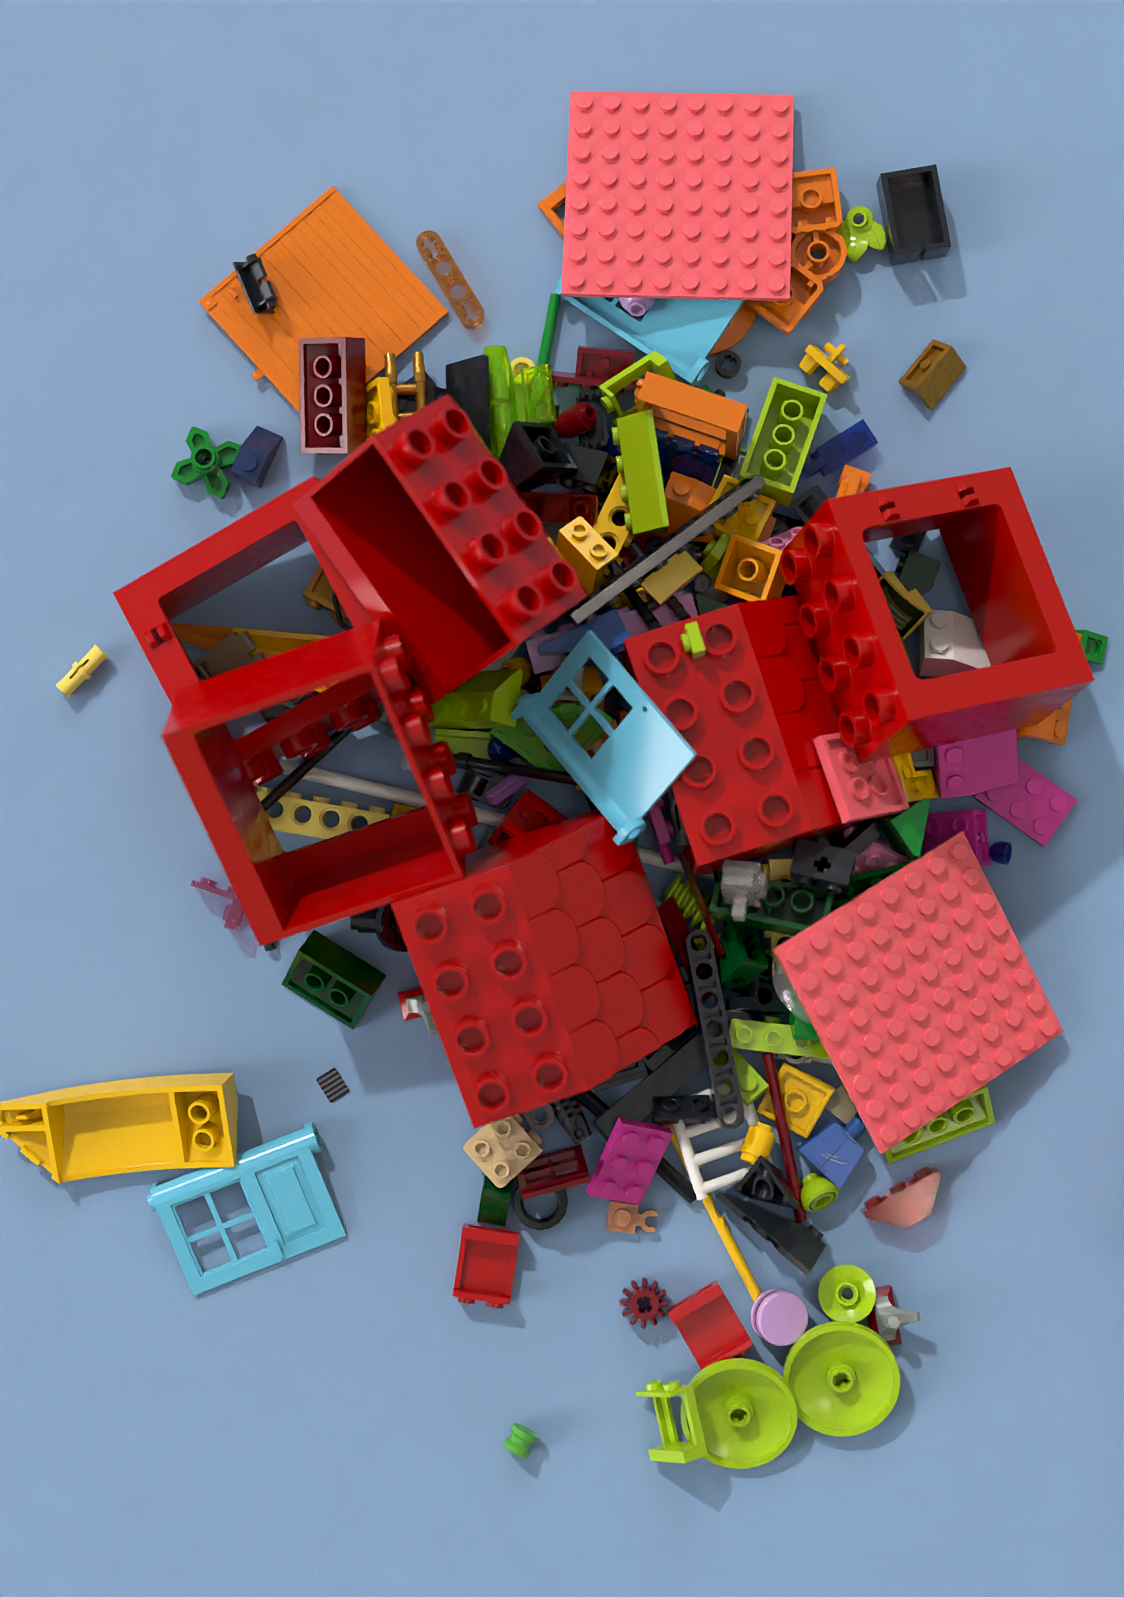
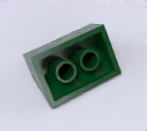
(333, 979)

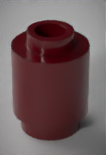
(576, 420)

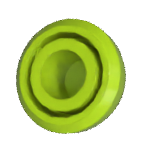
(817, 1192)

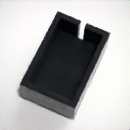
(913, 214)

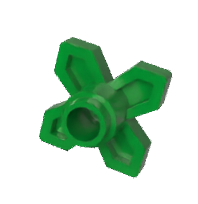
(193, 468)

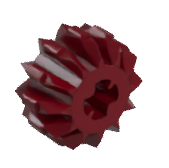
(654, 1301)

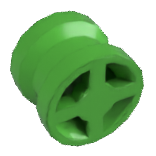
(520, 1440)

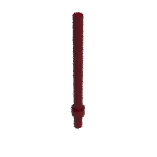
(783, 1132)

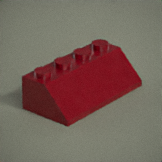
(332, 394)

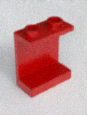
(710, 1326)

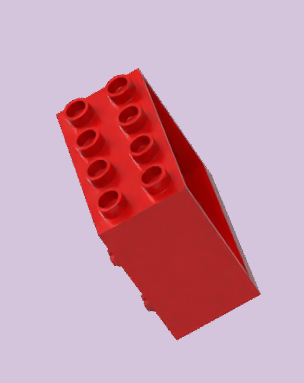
(212, 567)
(1006, 587)
(347, 872)

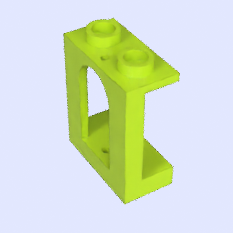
(610, 388)
(672, 1449)

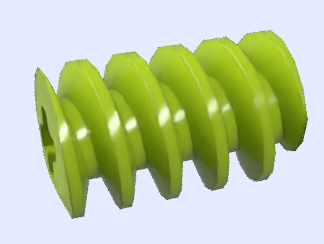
(686, 901)

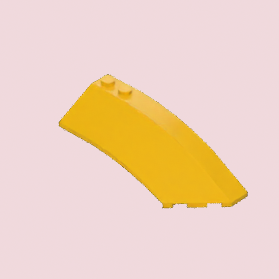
(127, 1125)

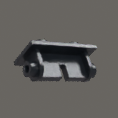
(259, 295)
(686, 1108)

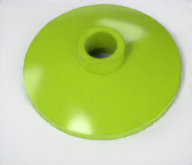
(831, 1293)

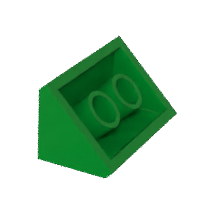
(908, 830)

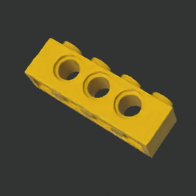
(607, 528)

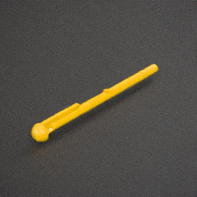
(724, 1232)

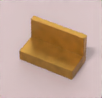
(933, 372)

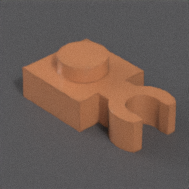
(625, 1217)

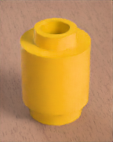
(757, 1142)

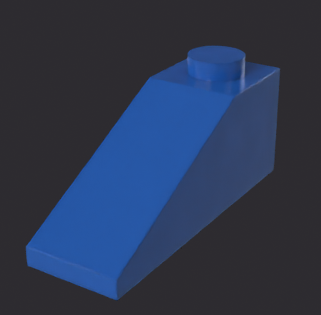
(606, 627)

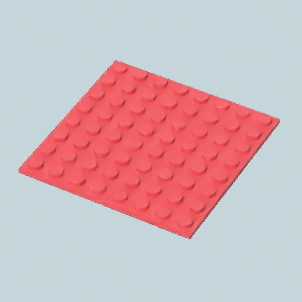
(678, 196)
(919, 991)

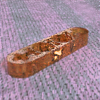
(449, 280)

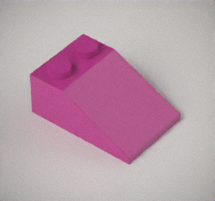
(976, 765)

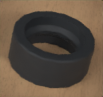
(545, 1223)

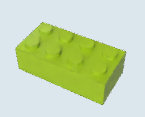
(783, 438)

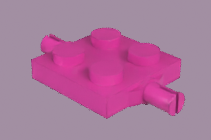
(662, 831)

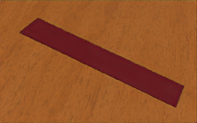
(700, 903)
(678, 930)

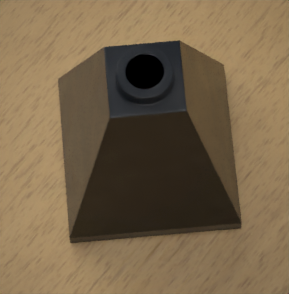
(534, 455)

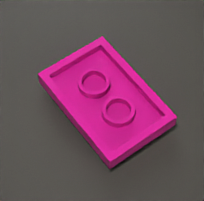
(1030, 805)
(629, 1161)

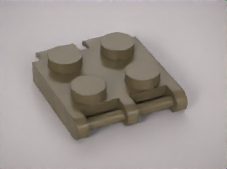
(228, 655)

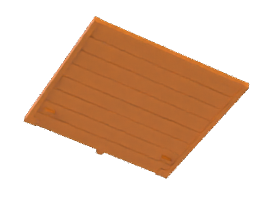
(329, 282)

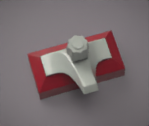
(887, 1319)

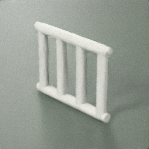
(693, 1161)

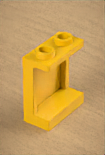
(585, 552)

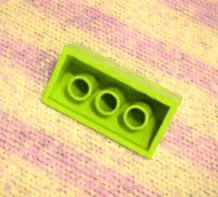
(641, 473)
(480, 702)
(962, 1118)

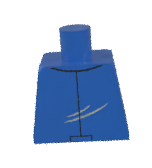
(835, 1149)

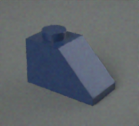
(256, 456)

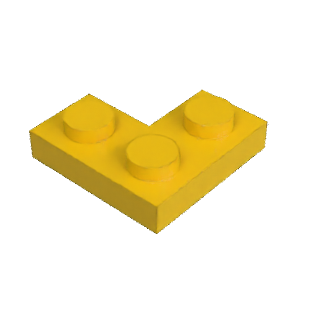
(915, 784)

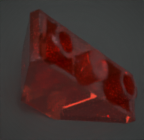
(562, 505)
(906, 1201)

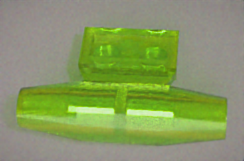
(518, 397)

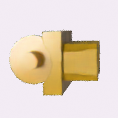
(815, 358)

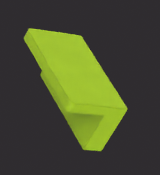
(465, 741)

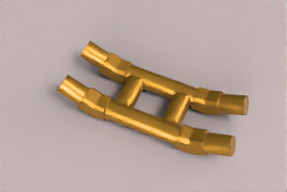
(418, 388)

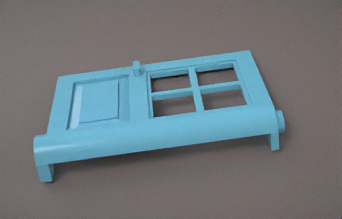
(675, 328)
(636, 759)
(284, 1198)

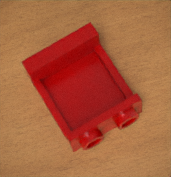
(486, 1265)

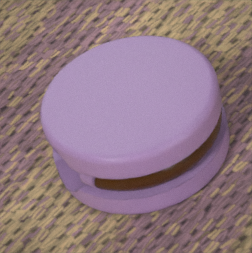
(779, 1317)

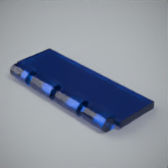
(679, 457)

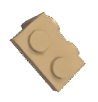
(503, 1149)

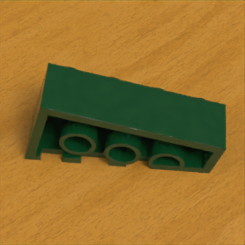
(784, 911)

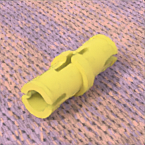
(81, 671)

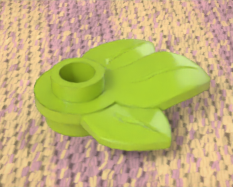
(862, 235)

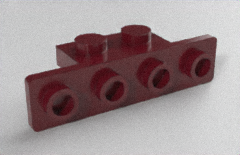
(596, 367)

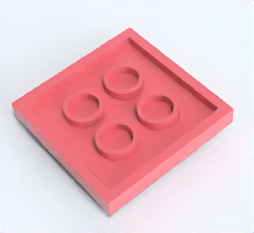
(857, 788)

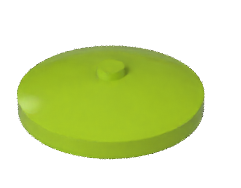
(842, 1378)
(743, 1412)

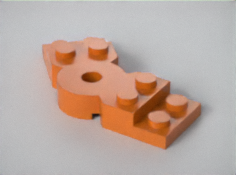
(813, 228)

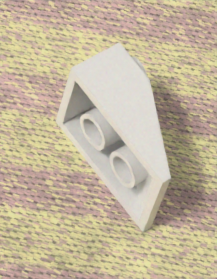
(949, 645)

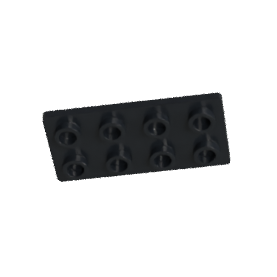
(469, 386)

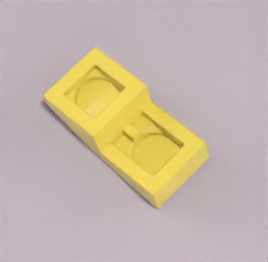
(671, 577)

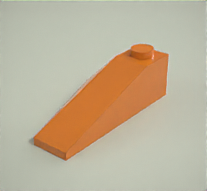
(687, 498)

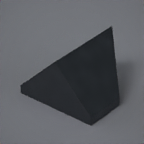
(767, 1184)

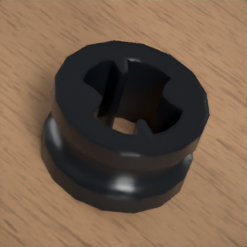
(720, 361)

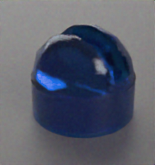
(1001, 852)

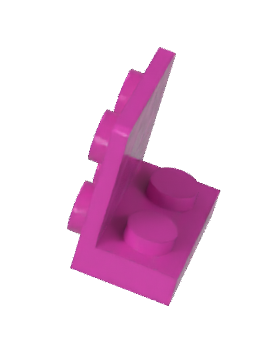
(946, 824)

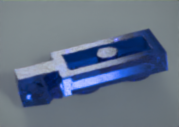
(840, 450)

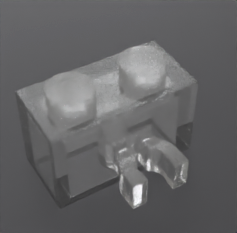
(743, 886)

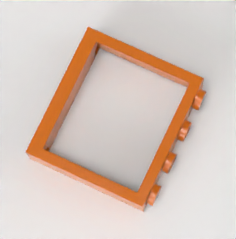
(693, 413)

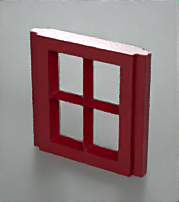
(551, 1171)

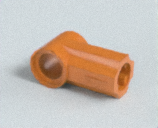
(852, 481)

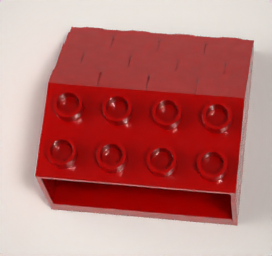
(440, 545)
(753, 724)
(545, 966)

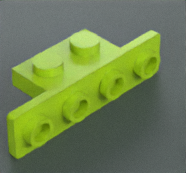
(772, 1037)

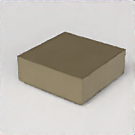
(841, 1105)

